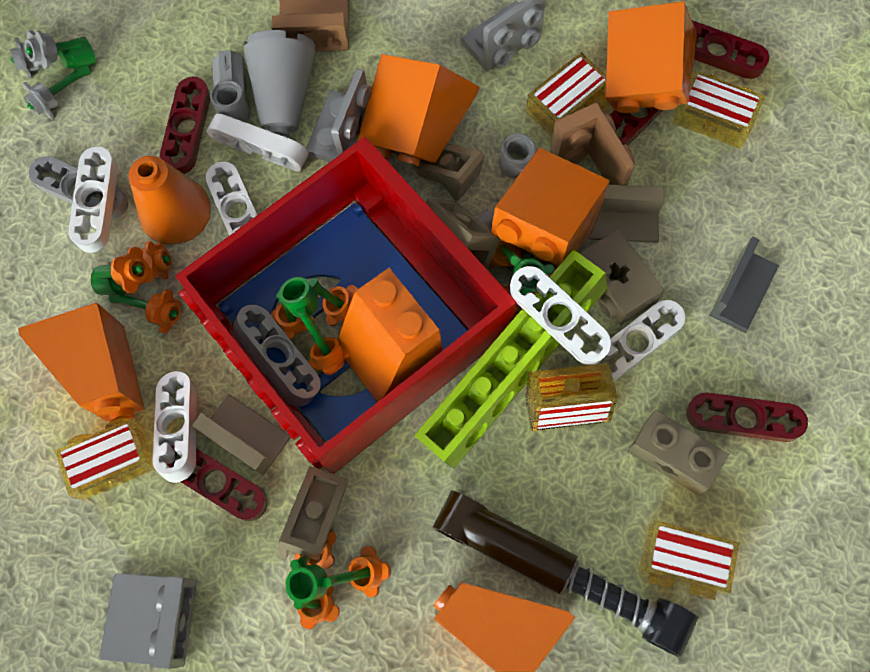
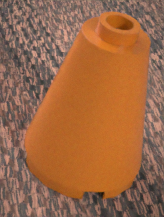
(167, 201)

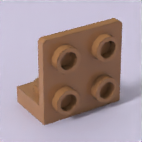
(320, 20)
(595, 134)

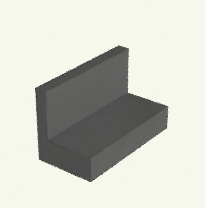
(744, 288)

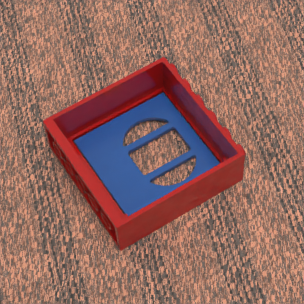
(354, 253)

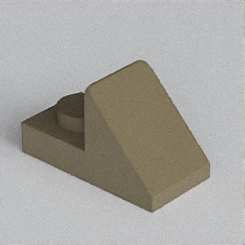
(455, 169)

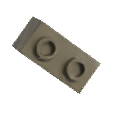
(639, 285)
(678, 453)

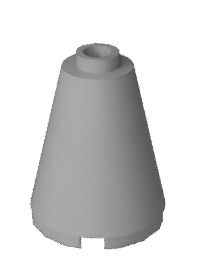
(279, 77)

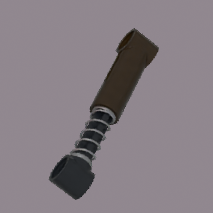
(546, 563)

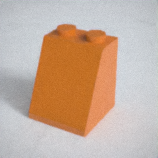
(650, 57)
(414, 108)
(550, 207)
(387, 334)
(89, 359)
(501, 628)

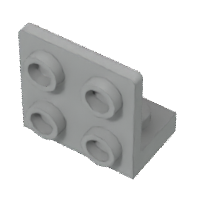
(506, 33)
(340, 120)
(148, 620)

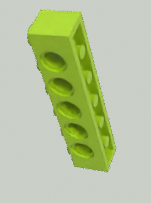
(506, 364)

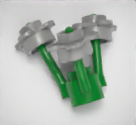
(42, 50)

